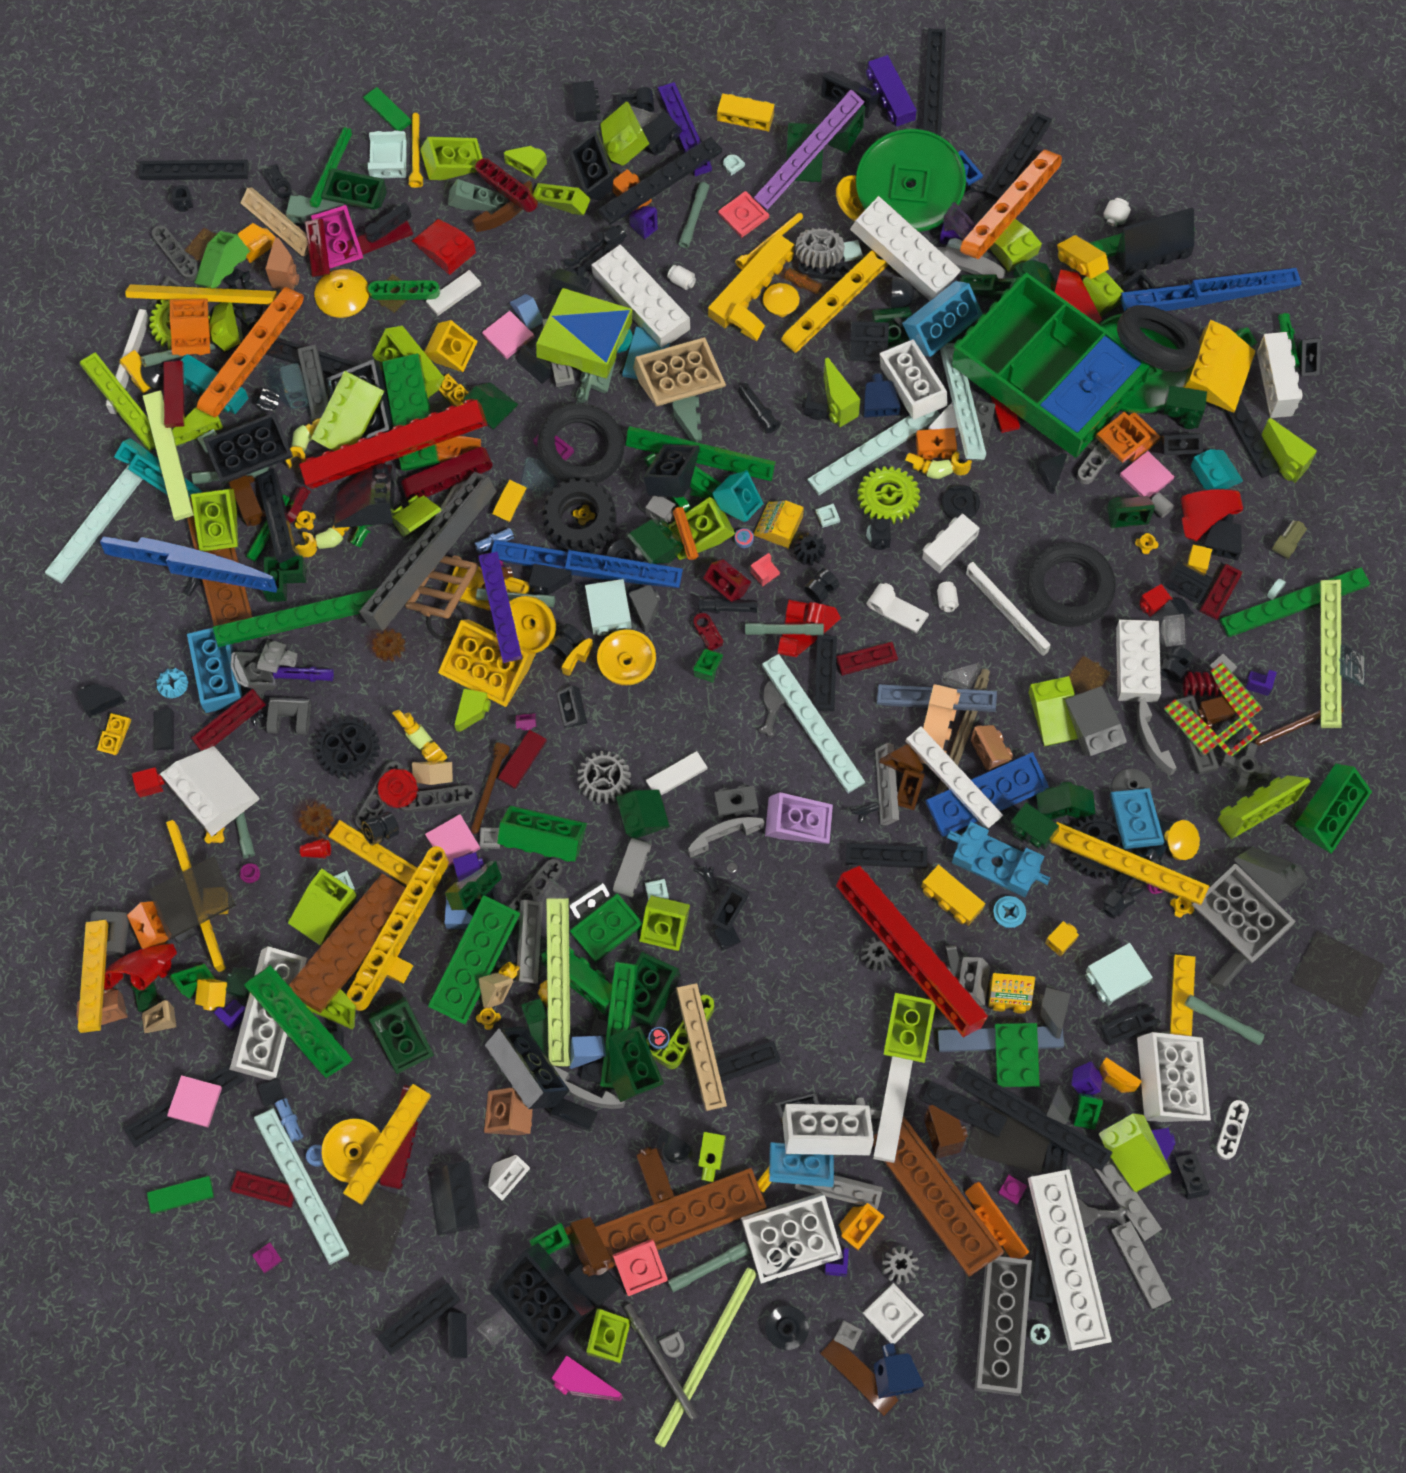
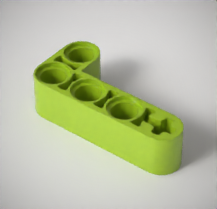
(676, 1048)

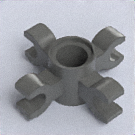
(1232, 762)

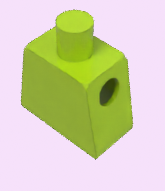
(712, 1144)

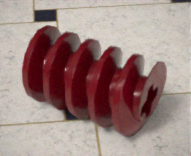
(1200, 683)

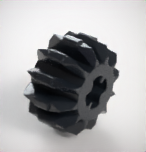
(815, 553)

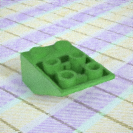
(220, 259)

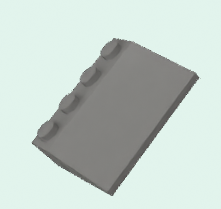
(1244, 913)

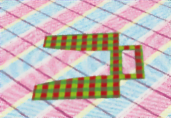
(1201, 733)

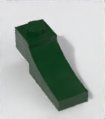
(988, 285)
(463, 893)
(537, 1023)

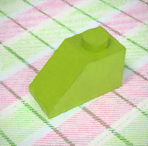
(527, 160)
(471, 708)

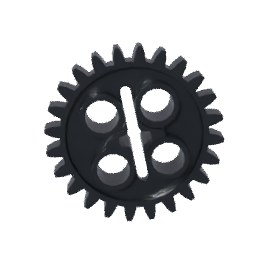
(331, 756)
(1105, 831)

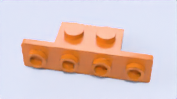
(456, 446)
(995, 1221)

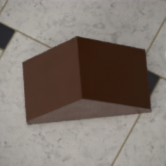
(902, 758)
(910, 789)

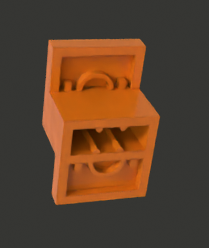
(189, 326)
(1128, 437)

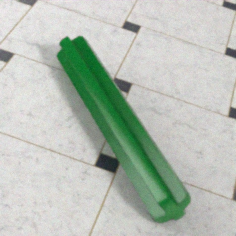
(262, 538)

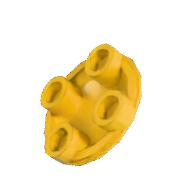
(781, 299)
(1182, 840)

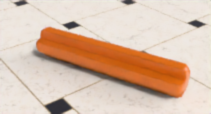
(685, 533)

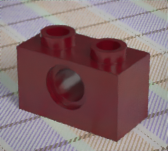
(727, 580)

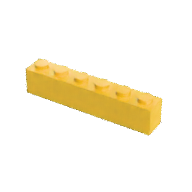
(752, 278)

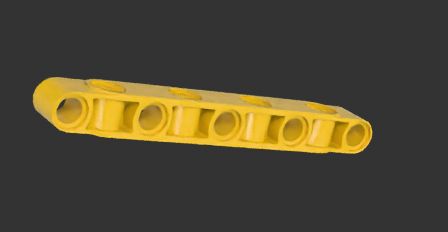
(839, 296)
(391, 941)

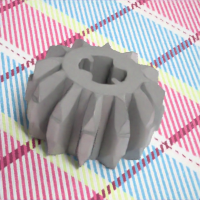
(902, 1273)

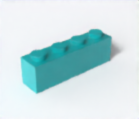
(199, 378)

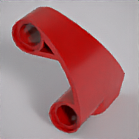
(1073, 290)
(1206, 508)
(805, 613)
(142, 966)

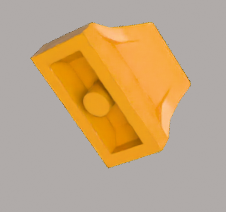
(257, 241)
(1118, 1077)
(860, 1224)

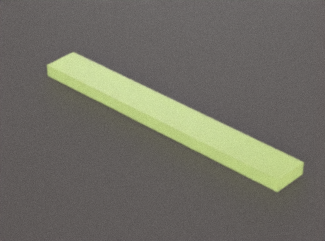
(168, 457)
(1330, 654)
(558, 981)

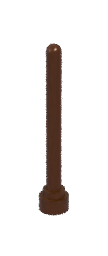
(1288, 728)
(500, 751)

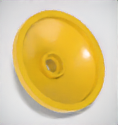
(848, 197)
(341, 301)
(533, 636)
(626, 646)
(340, 1140)

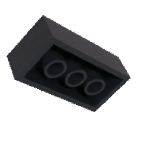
(527, 1067)

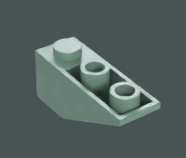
(473, 197)
(300, 211)
(685, 413)

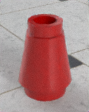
(316, 849)

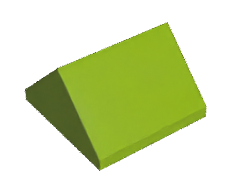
(608, 1336)

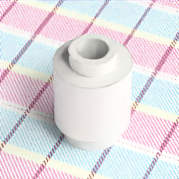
(681, 277)
(947, 596)

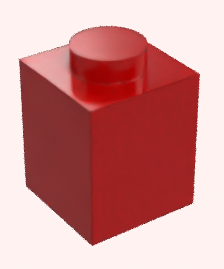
(1154, 600)
(148, 782)

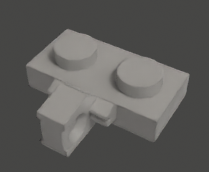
(274, 655)

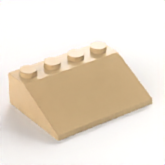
(678, 372)

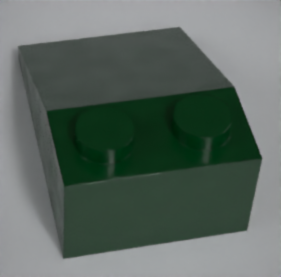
(796, 136)
(401, 1035)
(632, 1064)

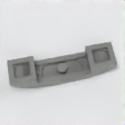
(972, 265)
(1162, 760)
(748, 825)
(608, 1101)

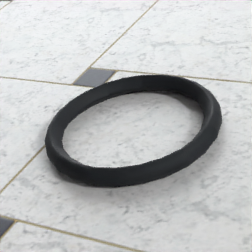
(429, 622)

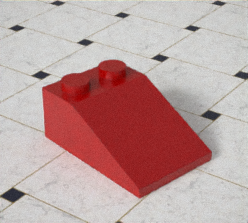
(445, 245)

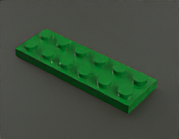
(409, 402)
(474, 959)
(298, 1021)

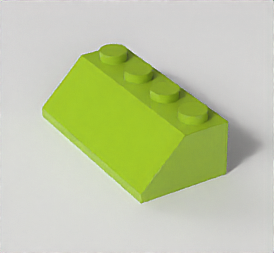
(398, 343)
(347, 412)

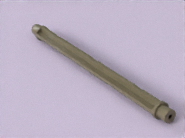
(965, 728)

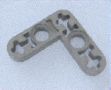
(1097, 452)

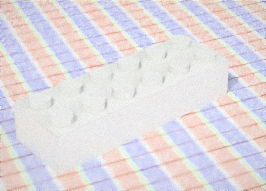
(905, 249)
(639, 291)
(260, 1036)

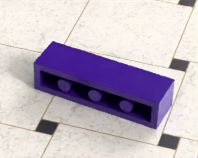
(891, 90)

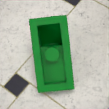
(702, 484)
(707, 665)
(187, 980)
(1088, 1111)
(552, 1239)

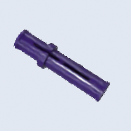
(304, 673)

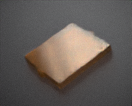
(199, 244)
(1088, 675)

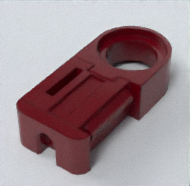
(296, 503)
(708, 633)

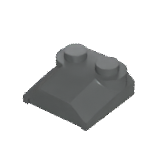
(246, 672)

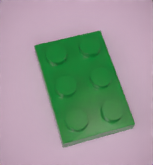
(606, 928)
(1017, 1055)

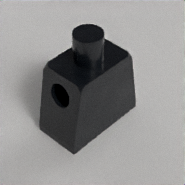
(1225, 538)

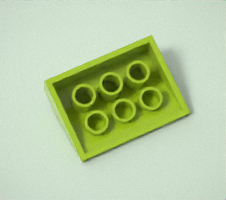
(1262, 804)

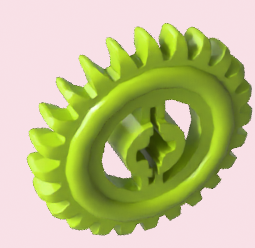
(160, 321)
(887, 506)

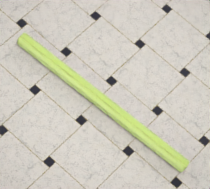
(706, 1355)

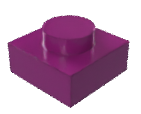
(526, 721)
(1012, 1190)
(267, 1257)

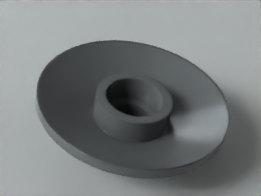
(1125, 777)

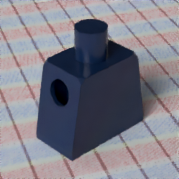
(880, 398)
(896, 1373)

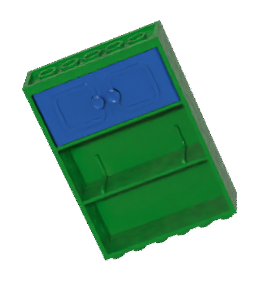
(1050, 364)

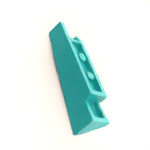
(147, 465)

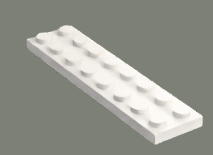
(1069, 1260)

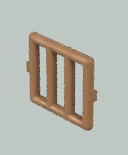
(453, 598)

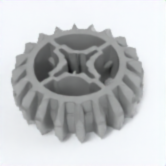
(819, 248)
(598, 782)

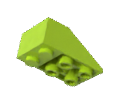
(322, 907)

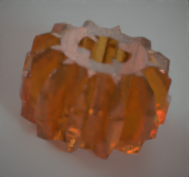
(396, 642)
(314, 812)

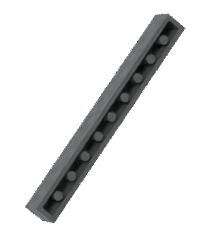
(428, 551)

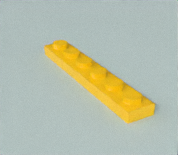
(93, 976)
(387, 1144)

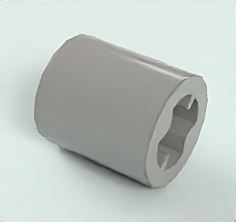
(1162, 505)

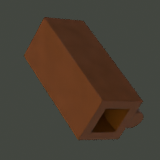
(247, 500)
(1216, 711)
(654, 1175)
(588, 1246)

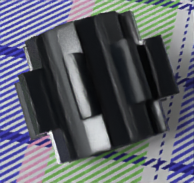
(267, 400)

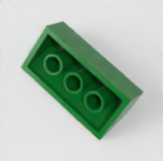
(1334, 807)
(541, 833)
(587, 982)

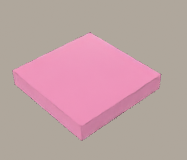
(508, 334)
(1146, 475)
(453, 838)
(194, 1101)

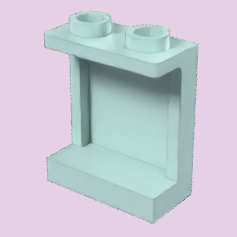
(388, 154)
(608, 607)
(1117, 974)

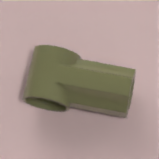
(1288, 542)

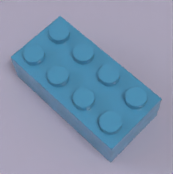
(943, 318)
(213, 671)

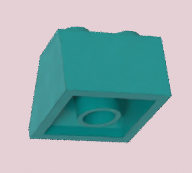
(1215, 470)
(738, 496)

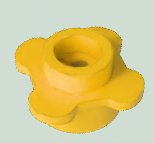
(305, 515)
(582, 520)
(1152, 543)
(218, 838)
(1179, 912)
(509, 970)
(482, 1018)

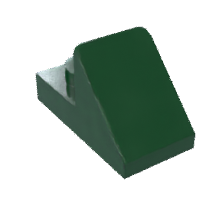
(146, 998)

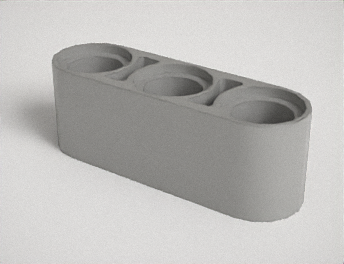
(630, 869)

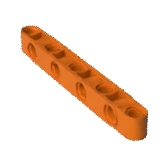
(1011, 204)
(250, 352)

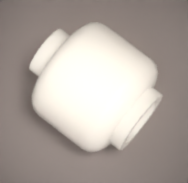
(1117, 212)

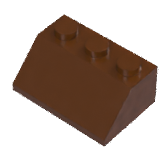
(945, 1132)

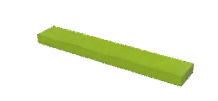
(119, 399)

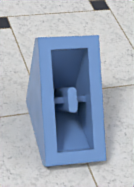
(527, 311)
(456, 918)
(586, 1050)

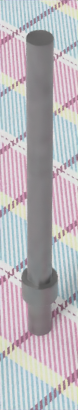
(639, 1326)

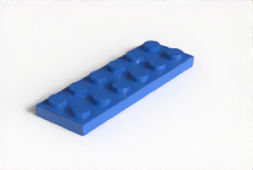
(1001, 786)

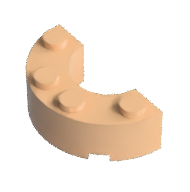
(940, 713)

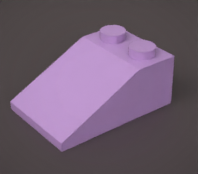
(798, 819)

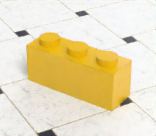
(745, 112)
(1082, 257)
(952, 896)

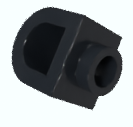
(182, 198)

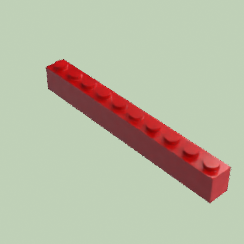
(393, 444)
(912, 951)

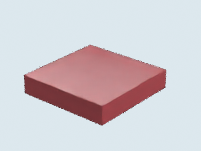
(743, 214)
(640, 1267)

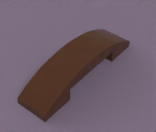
(487, 221)
(857, 1374)

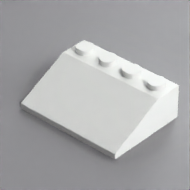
(210, 788)
(1173, 1078)
(803, 1225)

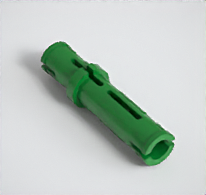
(1285, 326)

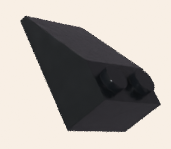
(671, 470)

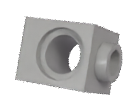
(660, 509)

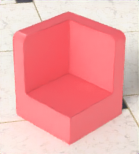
(764, 570)

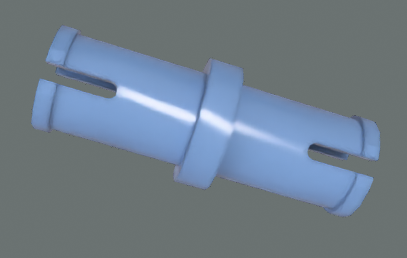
(487, 543)
(289, 1120)

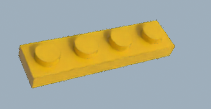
(1181, 988)

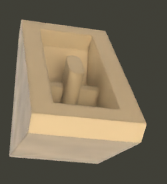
(432, 772)
(494, 989)
(159, 1017)

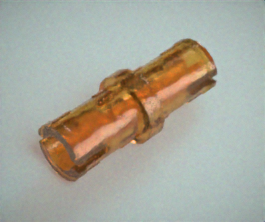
(803, 281)

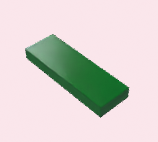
(387, 109)
(180, 1195)

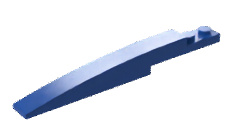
(1212, 290)
(189, 562)
(589, 564)

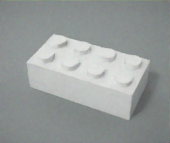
(1279, 374)
(913, 379)
(1138, 660)
(827, 1129)

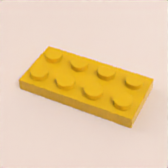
(469, 596)

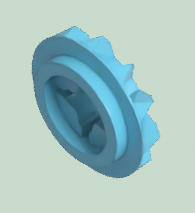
(179, 686)
(1009, 902)

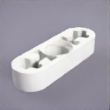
(1222, 1142)

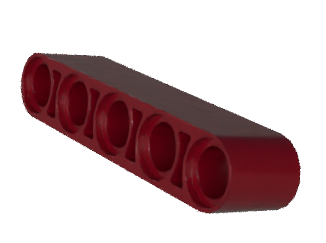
(506, 185)
(447, 474)
(397, 1167)

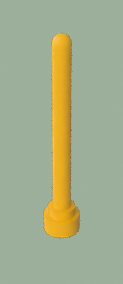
(415, 177)
(743, 260)

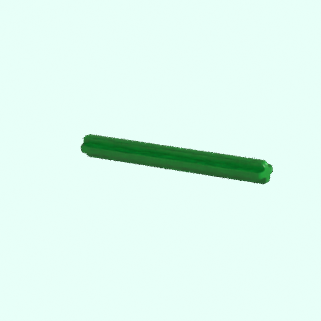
(332, 162)

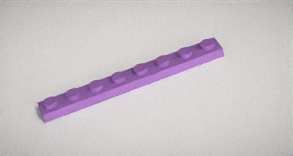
(808, 150)

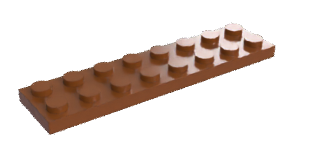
(226, 601)
(347, 945)
(942, 1203)
(685, 1215)

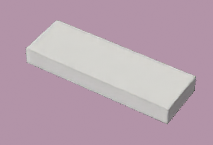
(454, 292)
(677, 773)

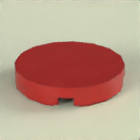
(397, 788)

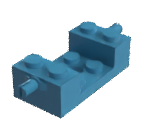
(977, 850)

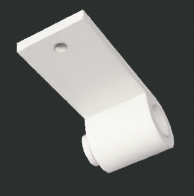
(888, 605)

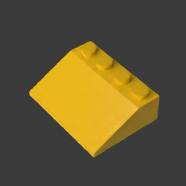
(1220, 366)
(477, 663)

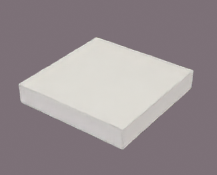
(893, 1314)

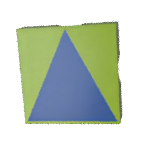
(584, 333)

